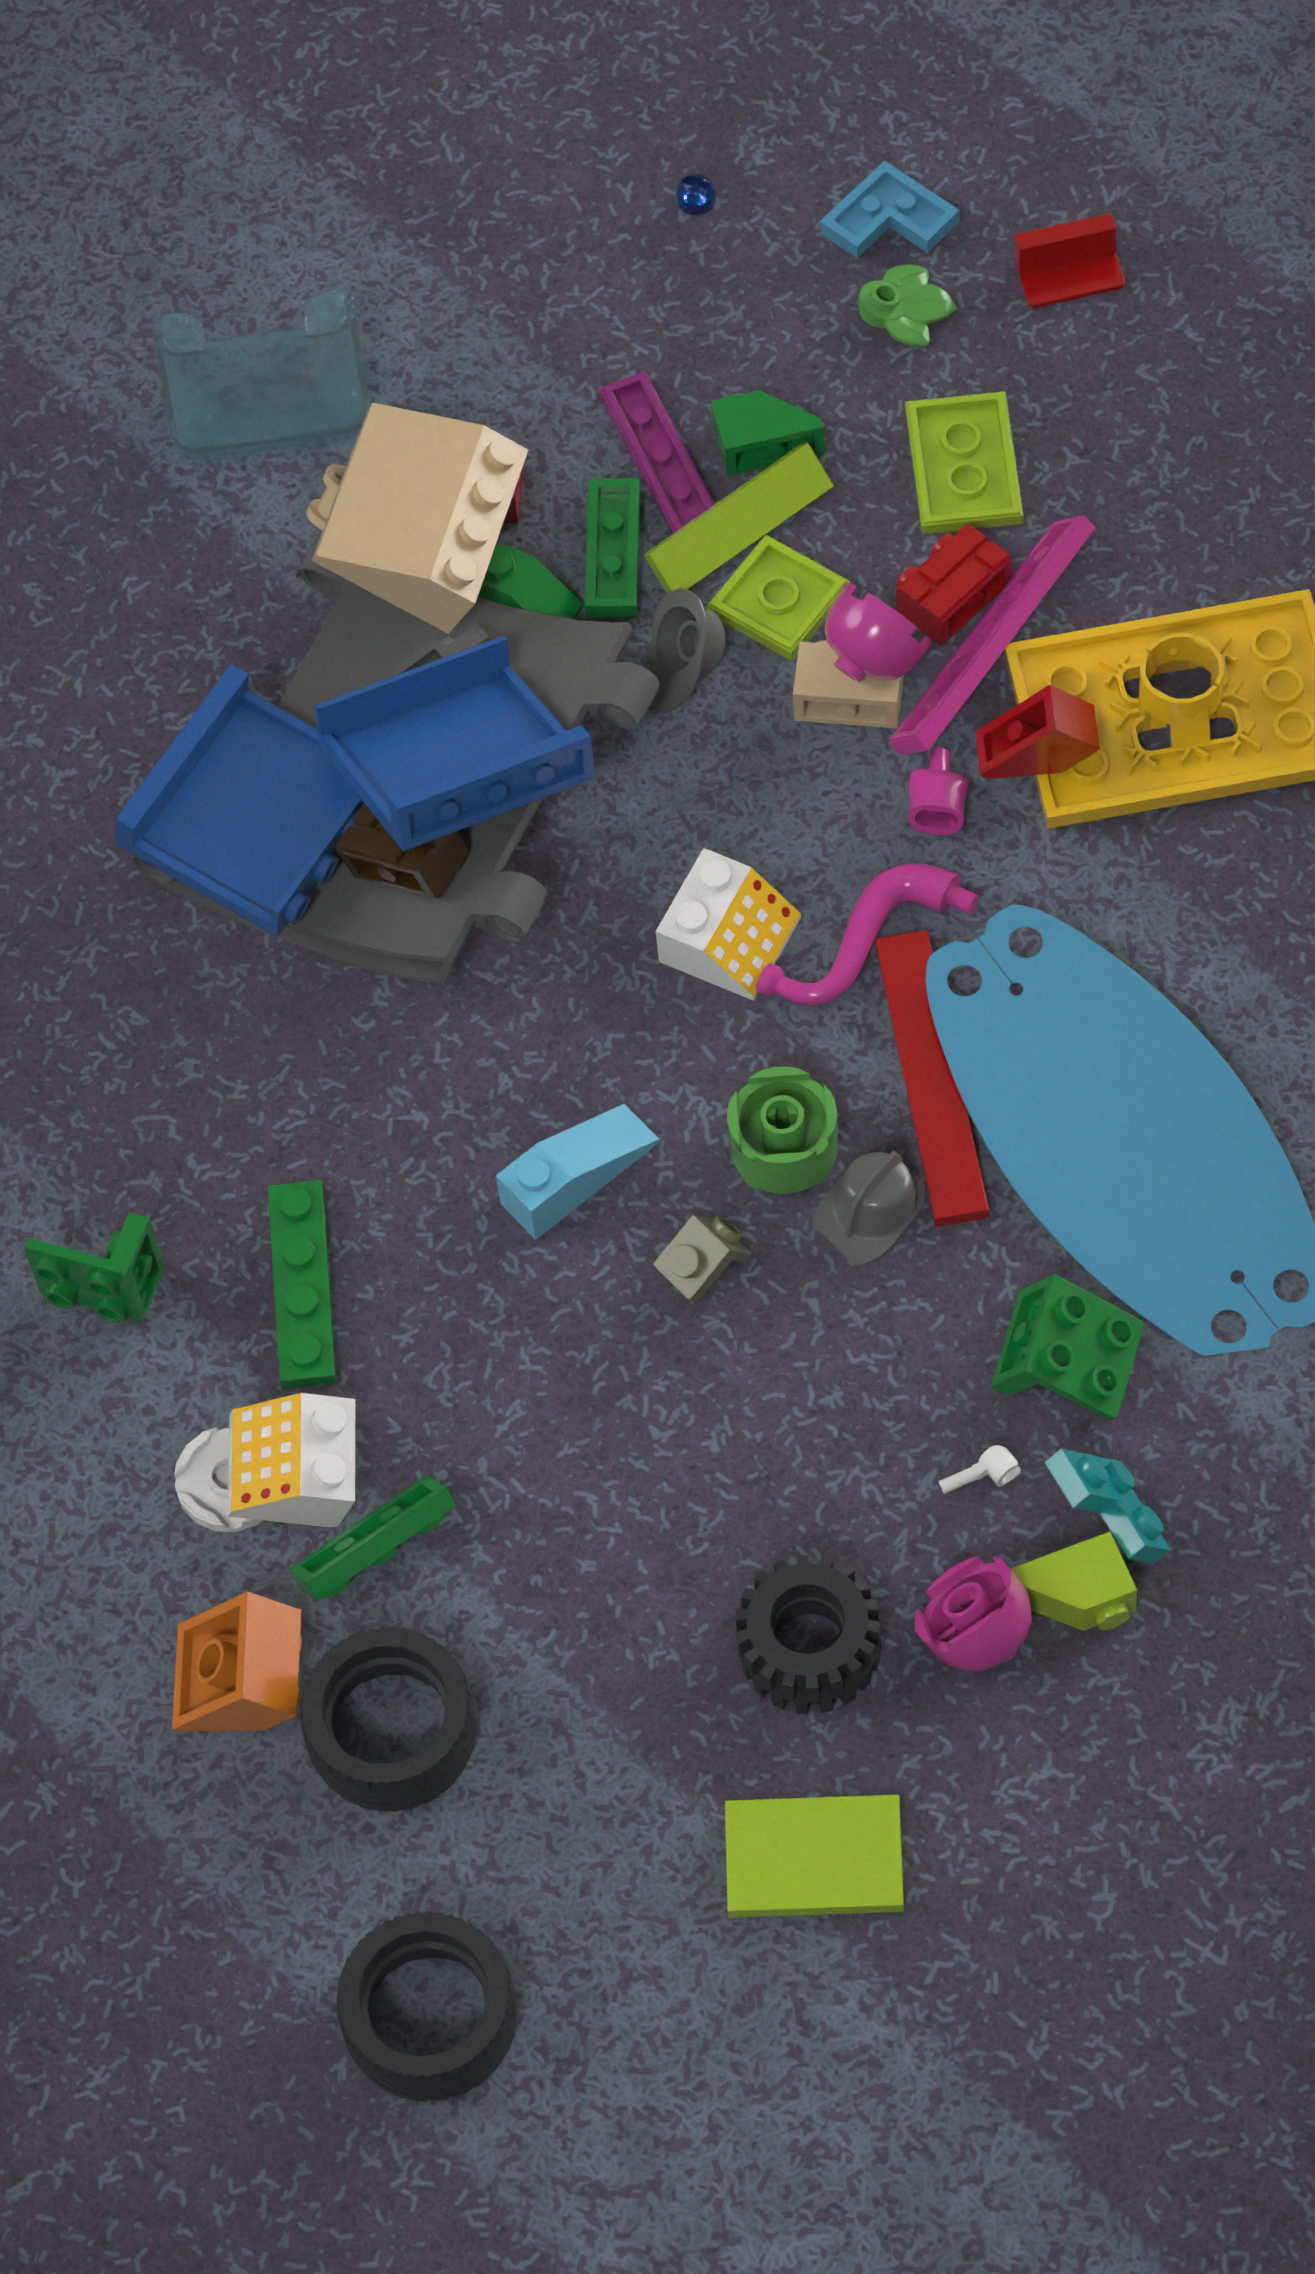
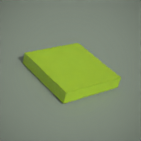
(777, 597)

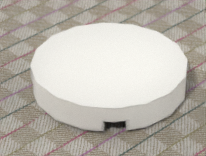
(203, 1491)

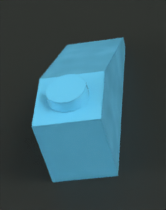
(571, 1168)

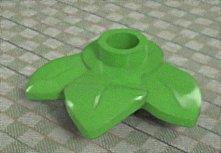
(905, 304)

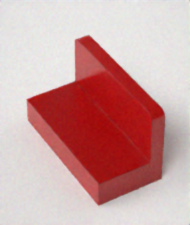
(1068, 261)

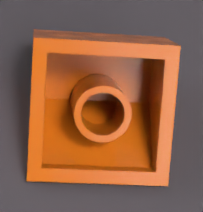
(237, 1666)

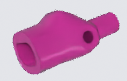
(937, 796)

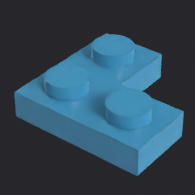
(885, 202)

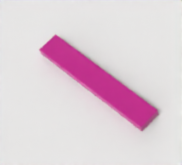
(991, 635)

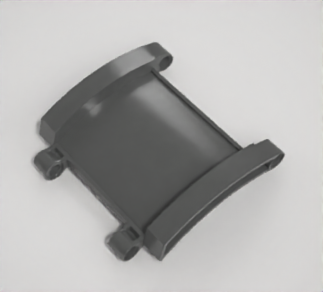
(401, 932)

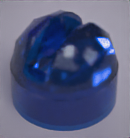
(693, 196)

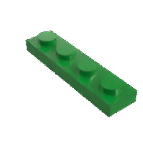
(301, 1284)

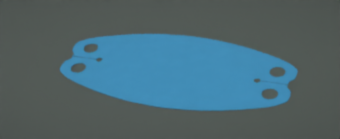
(1125, 1132)

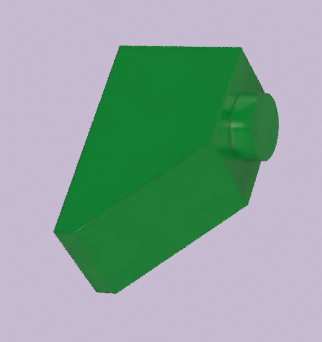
(761, 429)
(524, 583)

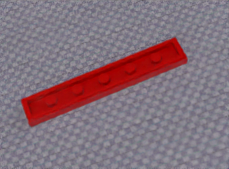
(933, 1098)

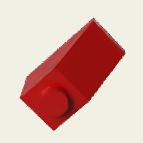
(1038, 736)

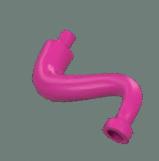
(900, 884)

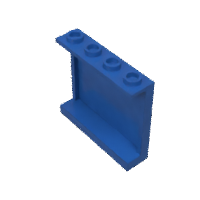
(450, 744)
(242, 807)

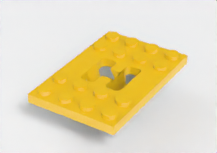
(1259, 680)

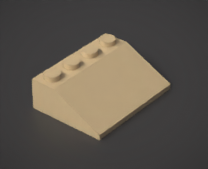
(421, 511)

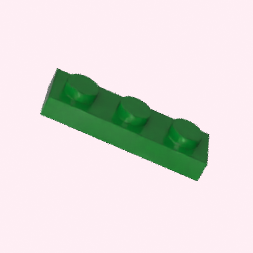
(612, 548)
(373, 1538)

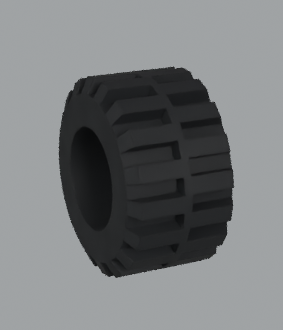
(814, 1676)

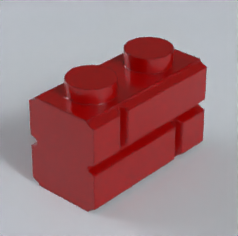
(953, 583)

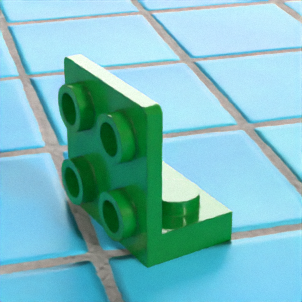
(111, 1286)
(1069, 1346)

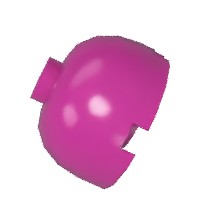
(871, 638)
(975, 1615)

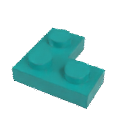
(1106, 1488)

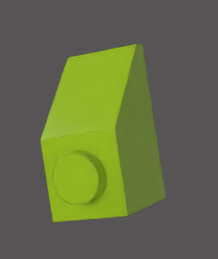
(1081, 1585)

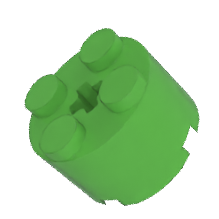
(783, 1131)

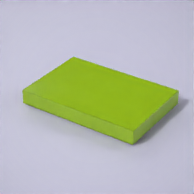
(963, 462)
(813, 1856)

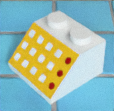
(725, 925)
(293, 1460)

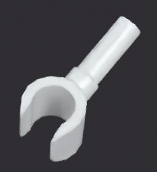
(995, 1462)

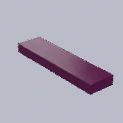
(656, 450)

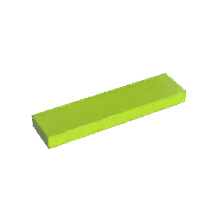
(739, 519)

